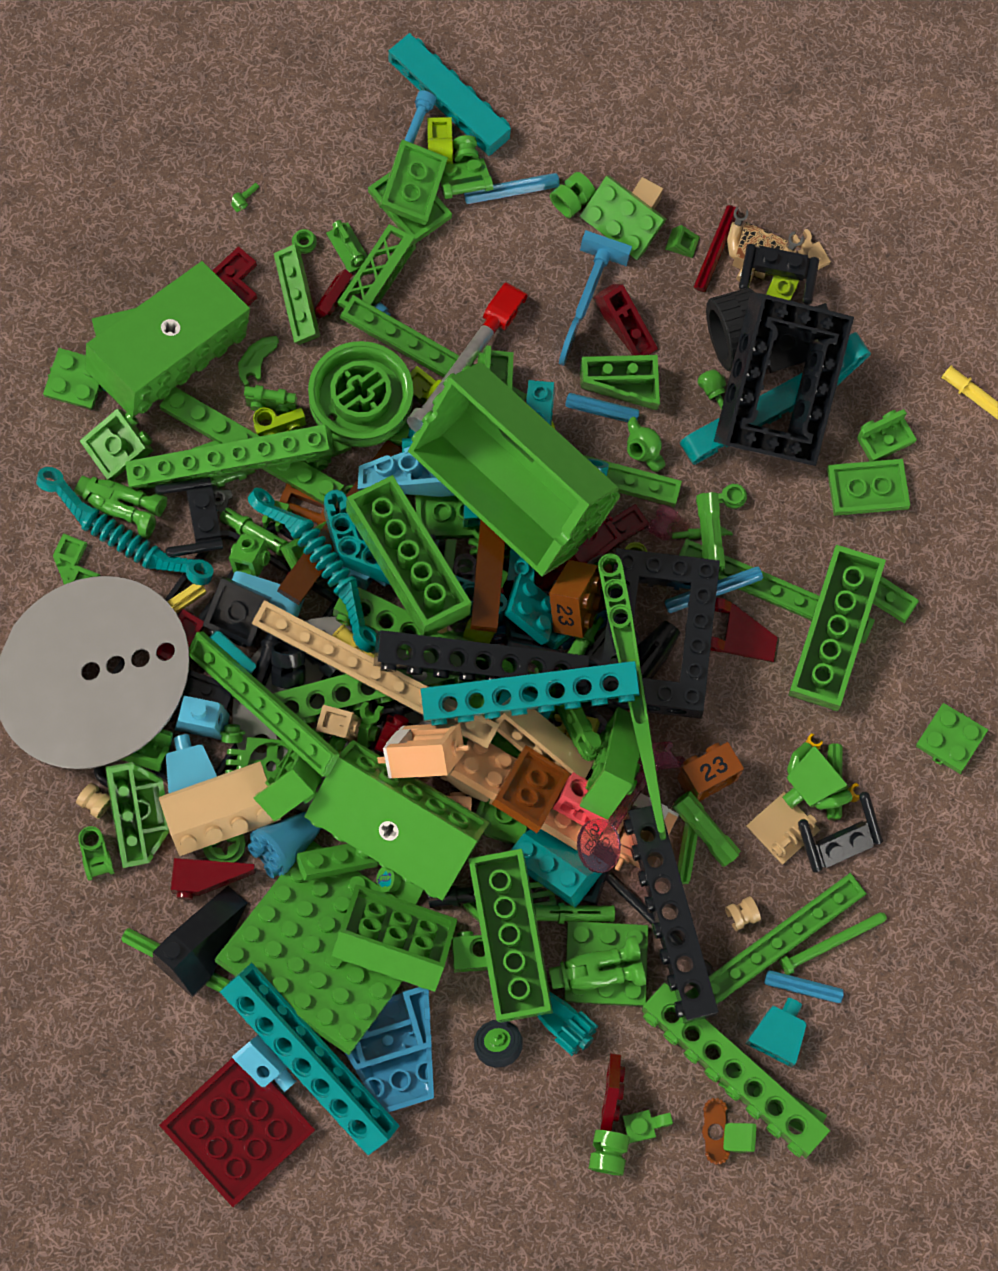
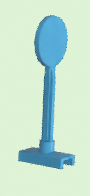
(604, 251)

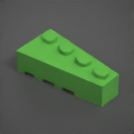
(613, 767)

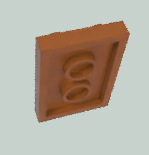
(531, 789)

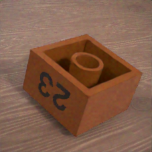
(576, 598)
(711, 771)

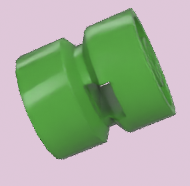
(573, 194)
(609, 1152)

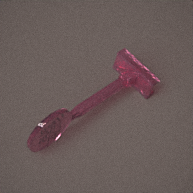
(598, 839)

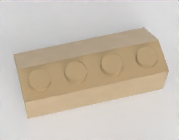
(216, 809)

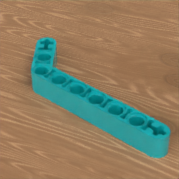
(771, 405)
(358, 560)

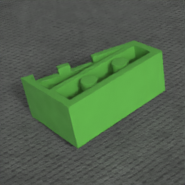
(623, 378)
(290, 787)

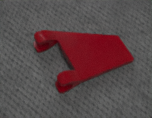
(743, 635)

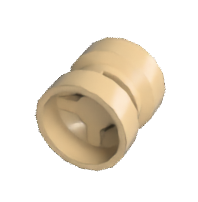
(93, 800)
(743, 913)

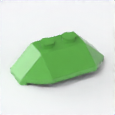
(136, 812)

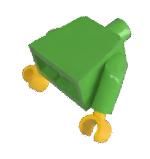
(816, 780)

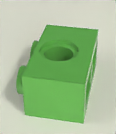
(463, 956)

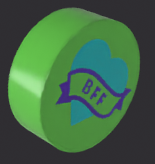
(388, 880)

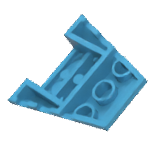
(397, 1052)

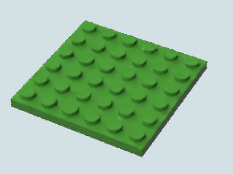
(292, 946)

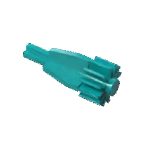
(571, 1028)

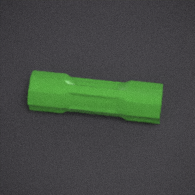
(710, 527)
(718, 843)

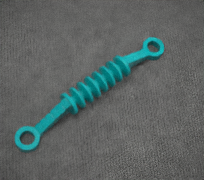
(89, 518)
(346, 587)

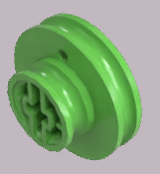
(351, 385)

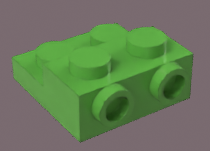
(116, 442)

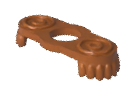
(714, 1114)

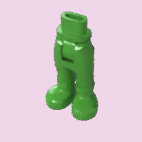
(107, 497)
(584, 973)

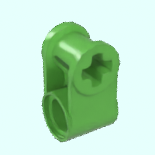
(97, 857)

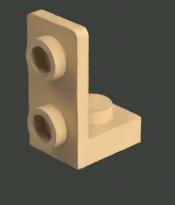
(338, 723)

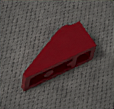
(624, 319)
(202, 876)

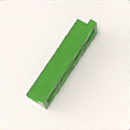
(387, 272)

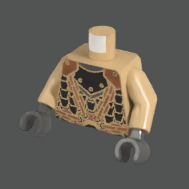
(745, 234)

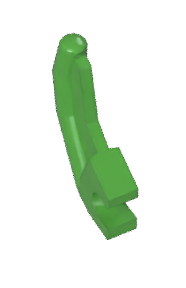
(253, 358)

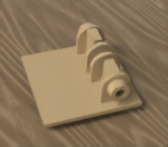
(779, 830)

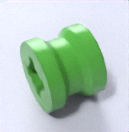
(465, 148)

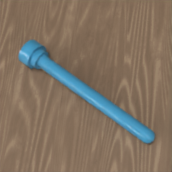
(424, 102)

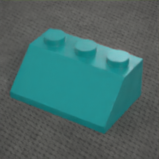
(556, 866)

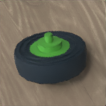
(498, 1043)

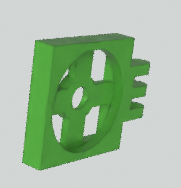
(244, 756)

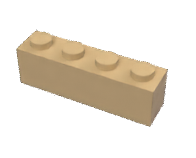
(543, 738)

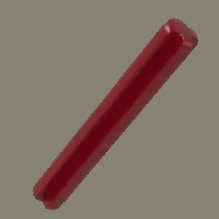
(715, 250)

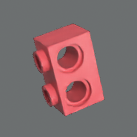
(570, 798)

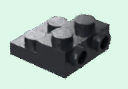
(234, 611)

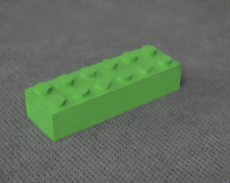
(408, 556)
(837, 628)
(510, 935)

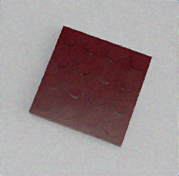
(236, 1131)

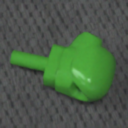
(713, 385)

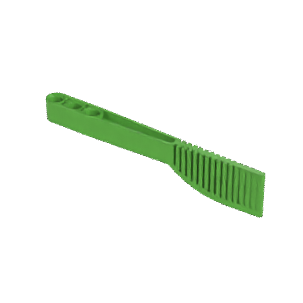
(627, 651)

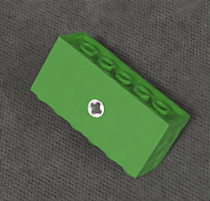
(167, 339)
(396, 821)

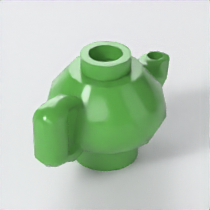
(645, 445)

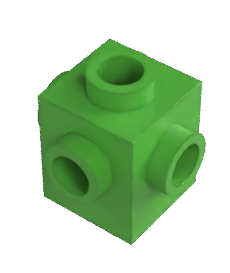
(249, 555)

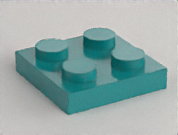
(530, 609)

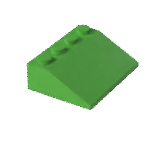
(395, 938)

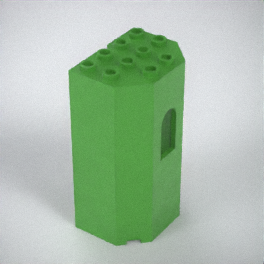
(534, 505)

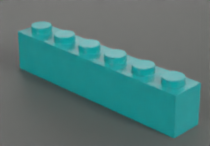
(452, 96)

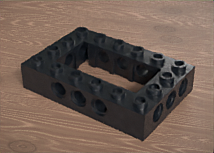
(816, 388)
(701, 577)

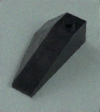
(192, 948)

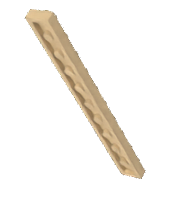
(360, 667)

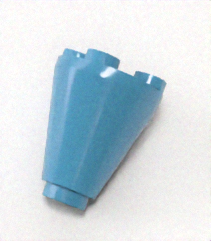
(281, 842)

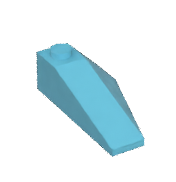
(407, 471)

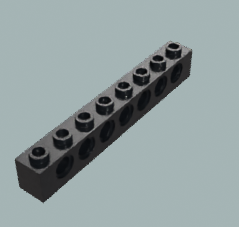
(468, 651)
(705, 1004)

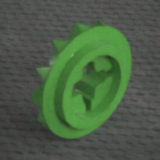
(234, 851)

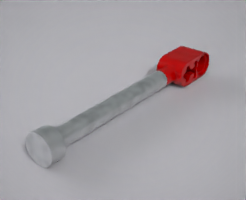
(498, 314)

